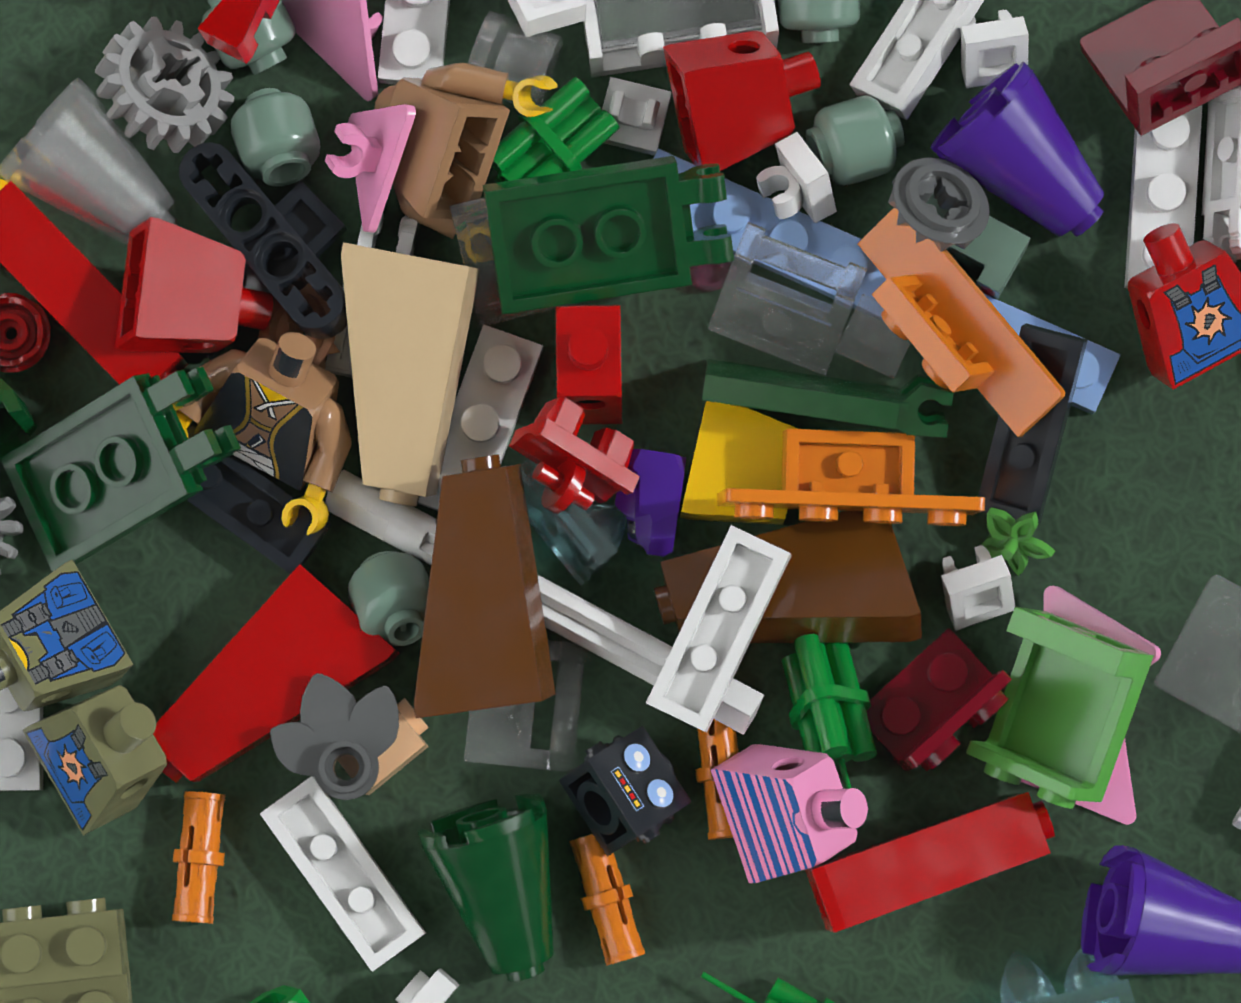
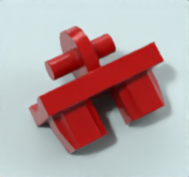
(570, 466)

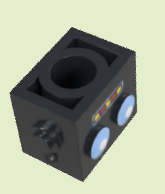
(625, 790)

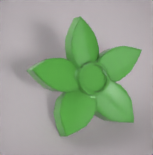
(1014, 539)

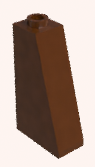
(838, 584)
(484, 602)

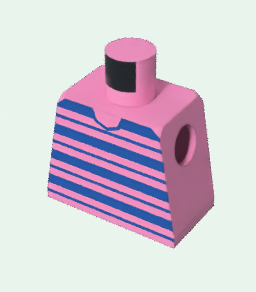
(786, 809)

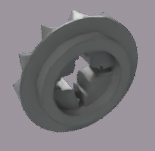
(954, 191)

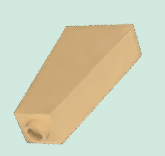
(406, 361)

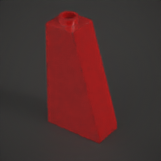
(71, 288)
(264, 675)
(930, 861)

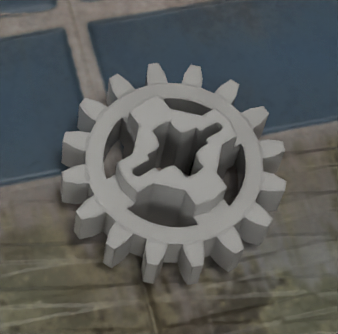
(164, 84)

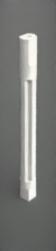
(562, 610)

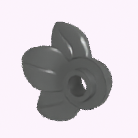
(335, 727)

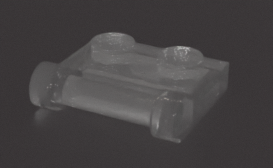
(778, 316)
(505, 732)

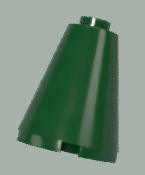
(498, 880)

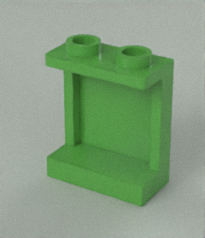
(1064, 709)

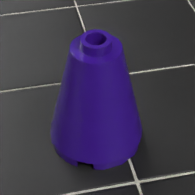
(1024, 153)
(1158, 920)

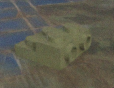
(64, 956)

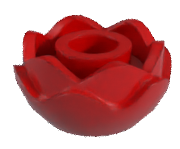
(32, 333)

